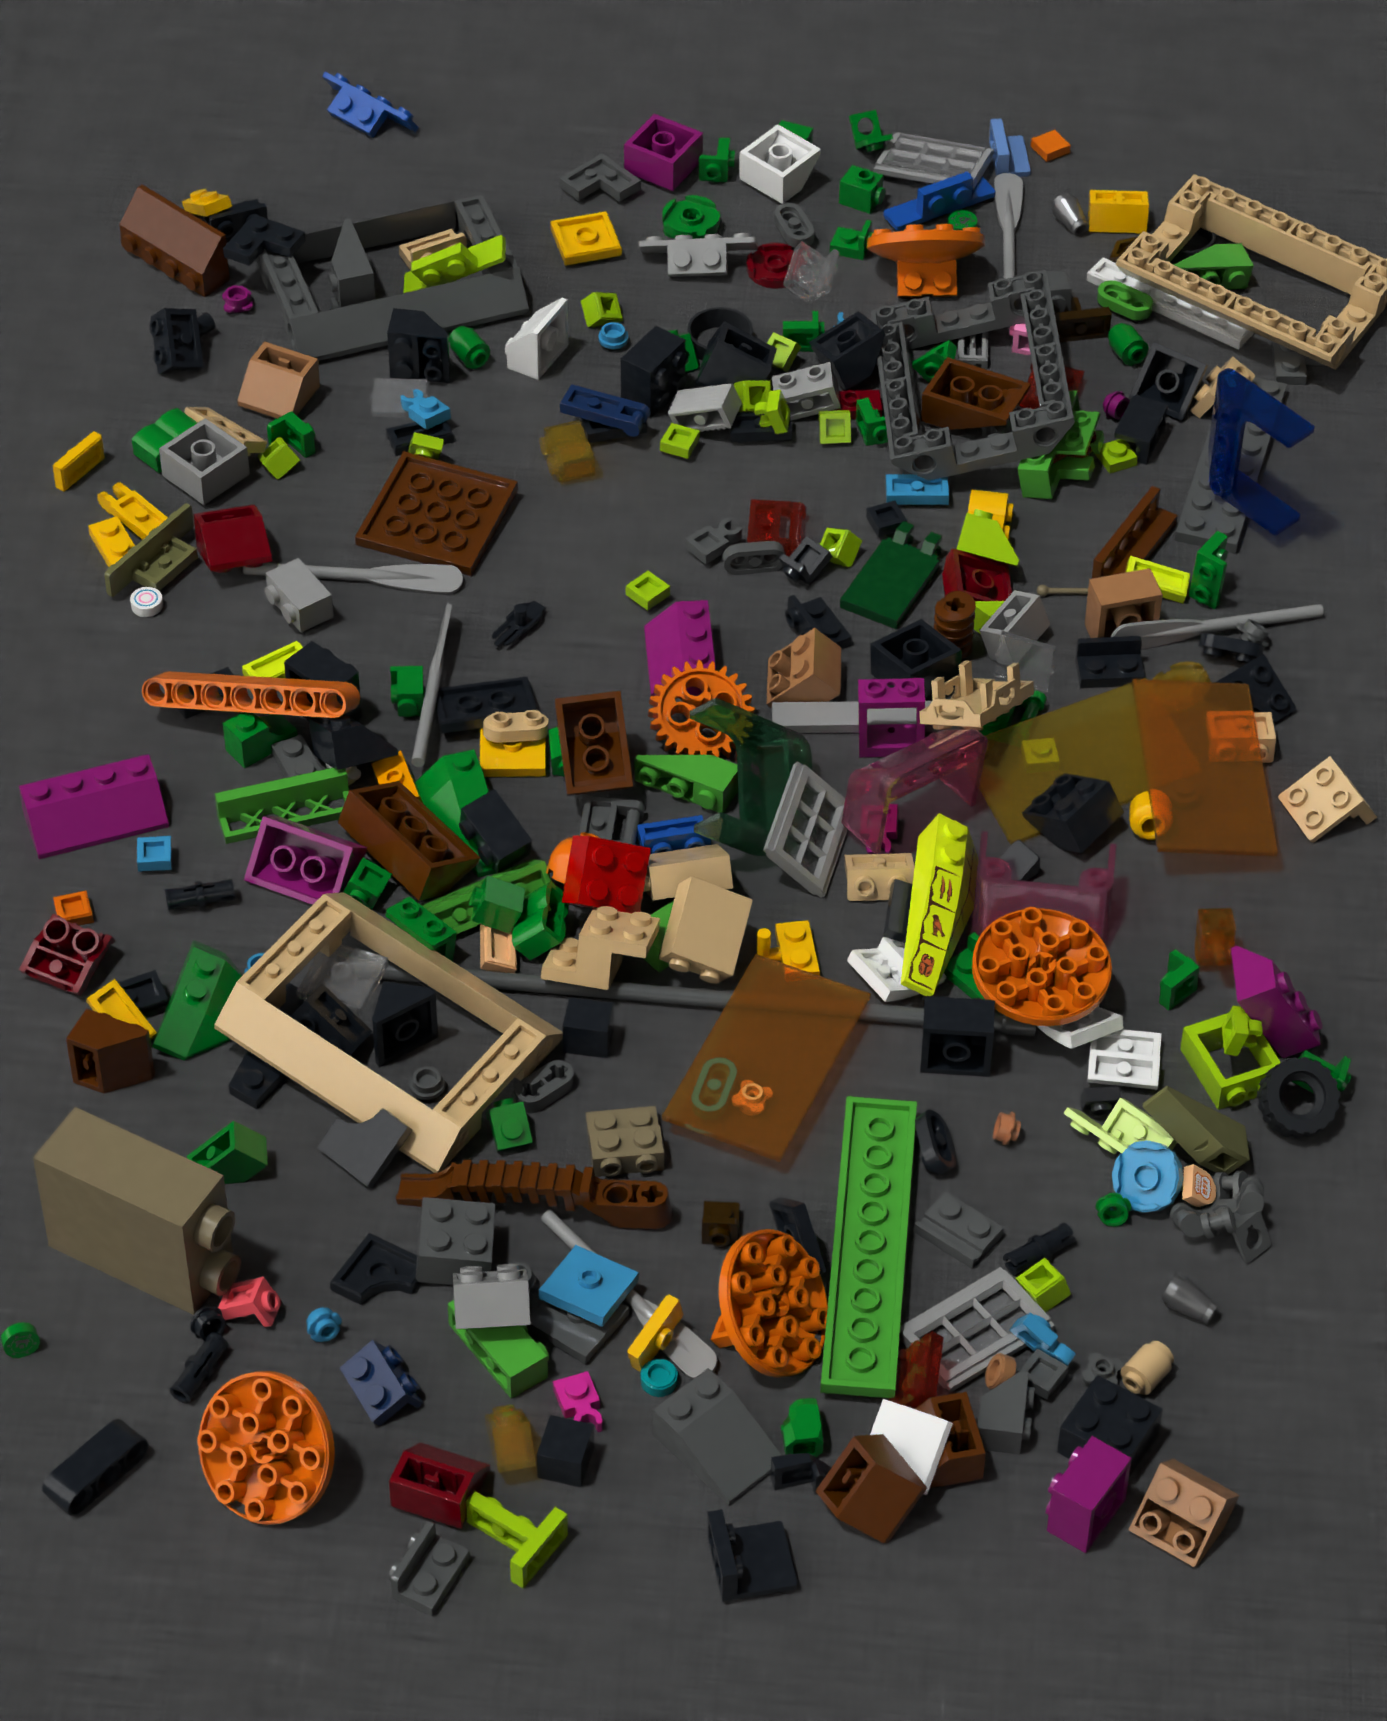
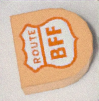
(1198, 1186)

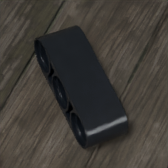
(95, 1467)

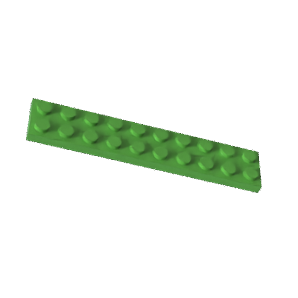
(869, 1248)

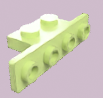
(1122, 1127)

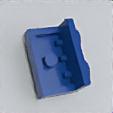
(671, 835)

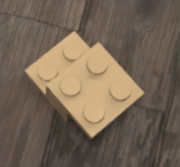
(600, 948)

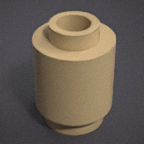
(1147, 1368)

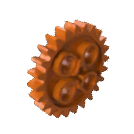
(687, 735)

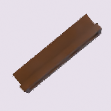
(1136, 537)

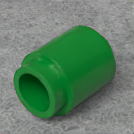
(1127, 344)
(469, 347)

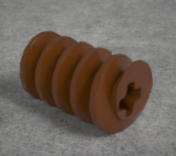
(955, 619)

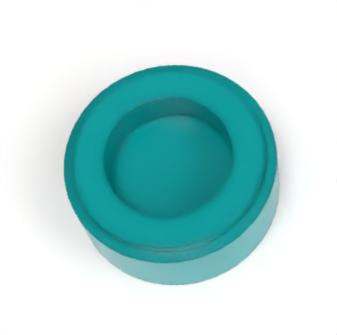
(658, 1377)

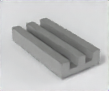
(972, 358)

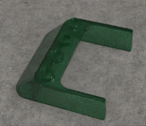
(763, 767)

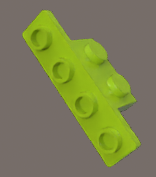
(454, 263)

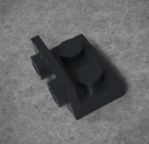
(234, 218)
(176, 340)
(819, 616)
(1108, 661)
(332, 1020)

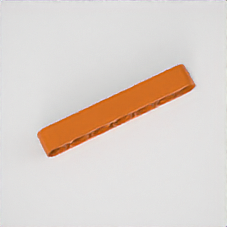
(263, 690)

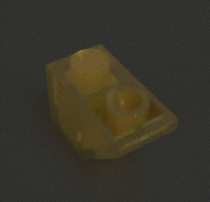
(510, 1438)

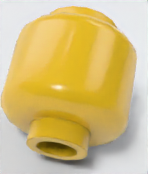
(1141, 817)

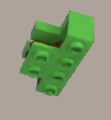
(1067, 460)

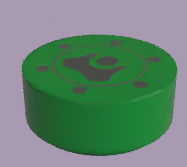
(962, 219)
(20, 1340)

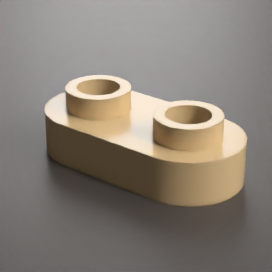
(515, 727)

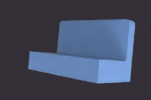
(1009, 151)

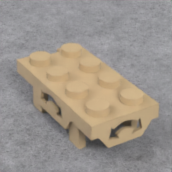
(975, 699)

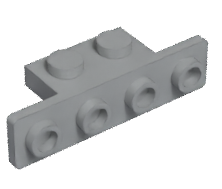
(698, 256)

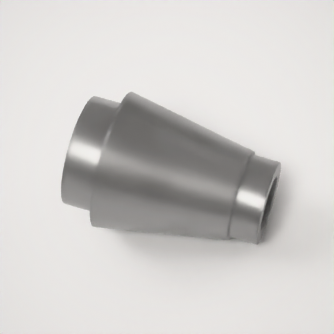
(1069, 212)
(1189, 1299)

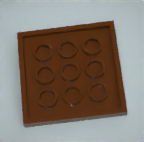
(436, 513)

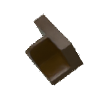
(1083, 324)

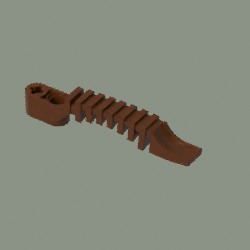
(617, 1201)

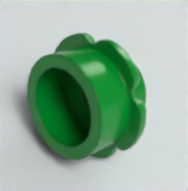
(1113, 1209)

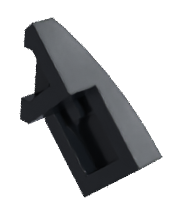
(797, 1470)

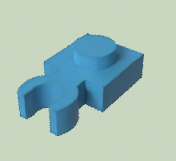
(425, 411)
(1037, 1333)

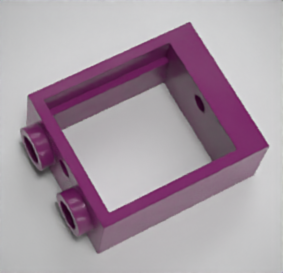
(887, 739)

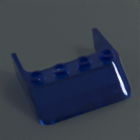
(1235, 404)

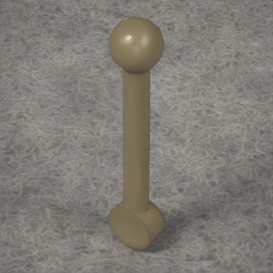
(1043, 590)

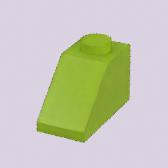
(986, 539)

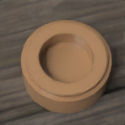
(999, 1370)

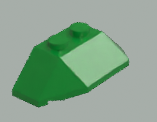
(197, 1003)

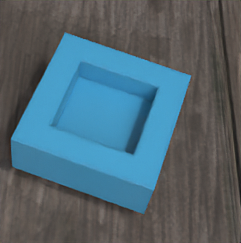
(154, 853)

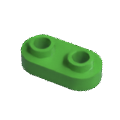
(1125, 300)

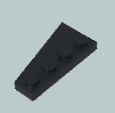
(254, 1077)

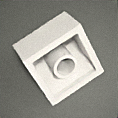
(778, 163)
(539, 340)

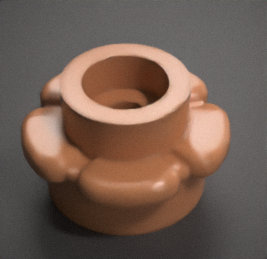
(1006, 1128)

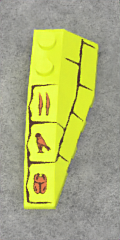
(939, 902)

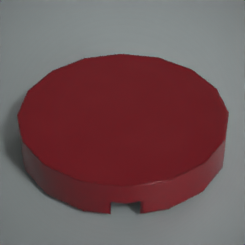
(769, 264)

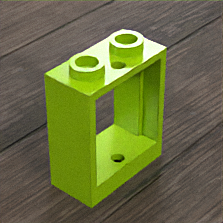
(1206, 1037)

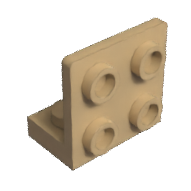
(1324, 800)

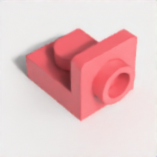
(249, 1298)

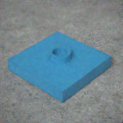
(588, 1285)

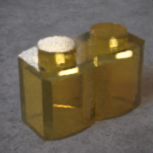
(567, 451)

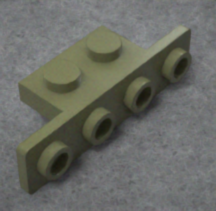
(157, 557)

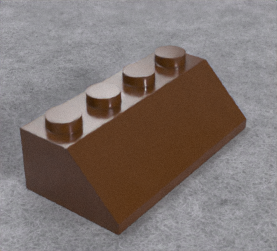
(174, 242)
(407, 839)

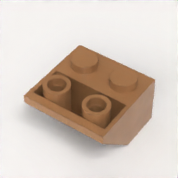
(278, 381)
(805, 670)
(1183, 1512)

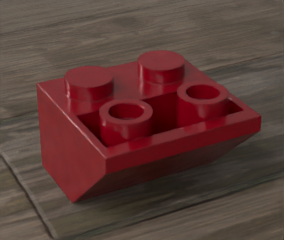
(232, 538)
(436, 1483)

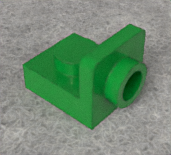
(852, 242)
(803, 331)
(870, 424)
(1179, 980)

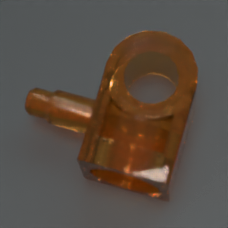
(1214, 937)

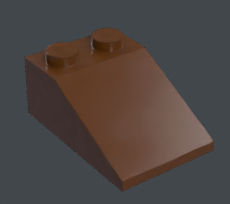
(970, 397)
(593, 743)

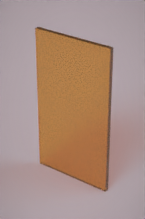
(1203, 768)
(766, 1057)

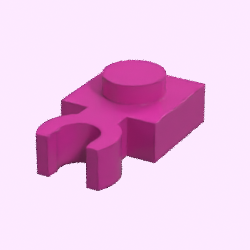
(579, 1399)

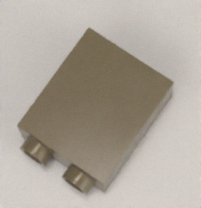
(136, 1211)

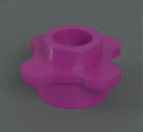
(237, 299)

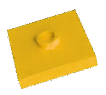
(585, 238)
(512, 758)

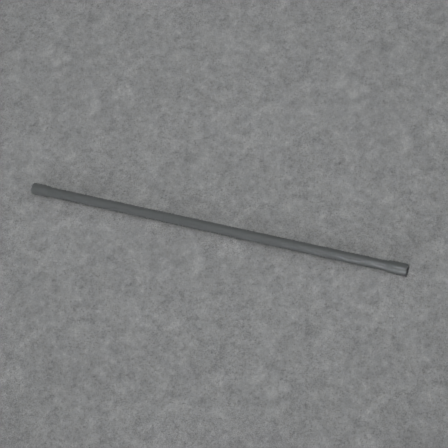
(686, 996)

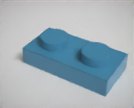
(914, 490)

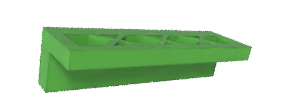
(282, 799)
(455, 907)

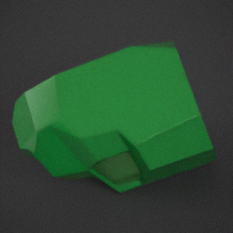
(803, 1428)

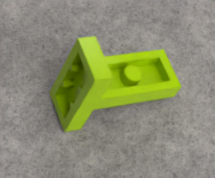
(531, 1544)

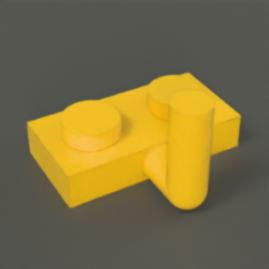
(794, 945)

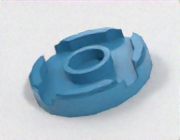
(1148, 1176)

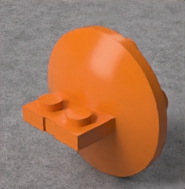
(926, 256)
(1041, 967)
(771, 1304)
(266, 1447)

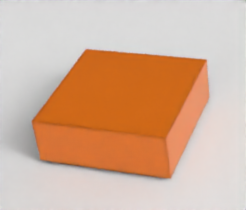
(1050, 145)
(74, 908)

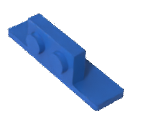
(362, 110)
(939, 200)

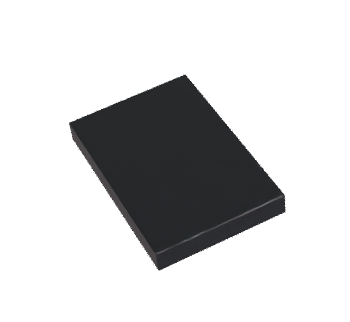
(469, 704)

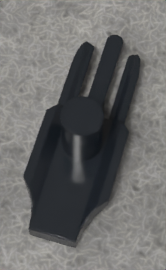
(519, 622)

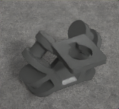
(1233, 1214)

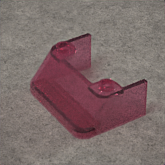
(945, 755)
(1000, 895)

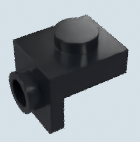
(805, 561)

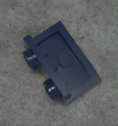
(380, 1381)

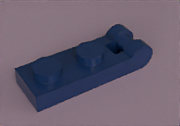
(605, 409)

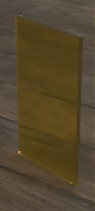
(1082, 739)

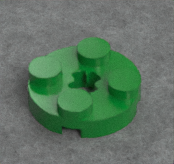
(677, 217)

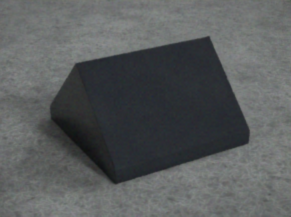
(403, 1020)

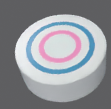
(146, 601)

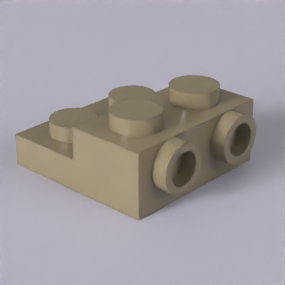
(625, 1141)

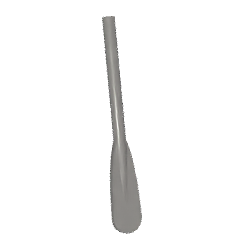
(1008, 207)
(407, 577)
(1169, 631)
(431, 694)
(685, 1349)

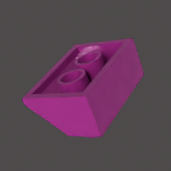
(676, 637)
(301, 860)
(1270, 998)

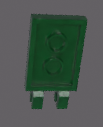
(893, 577)

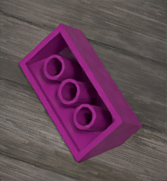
(93, 806)

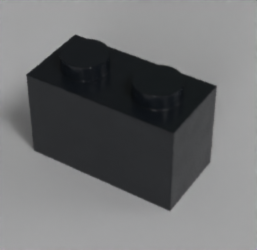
(494, 831)

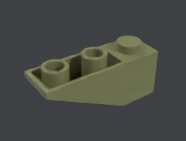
(1201, 1131)

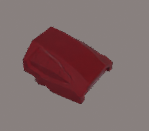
(65, 955)

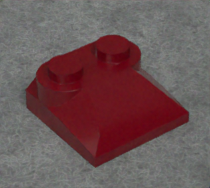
(977, 576)

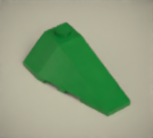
(449, 787)

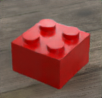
(606, 874)

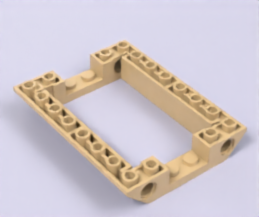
(1275, 237)
(256, 1023)

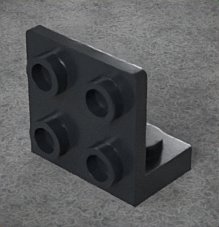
(1265, 688)
(749, 1558)

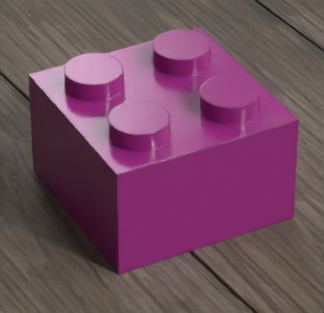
(663, 151)
(1087, 1493)

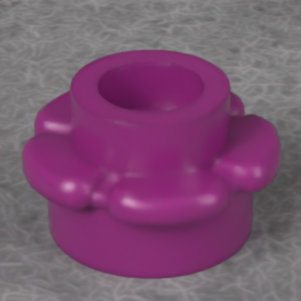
(1115, 405)

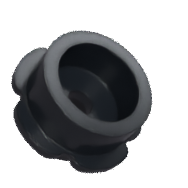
(207, 1321)

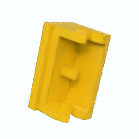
(1118, 211)

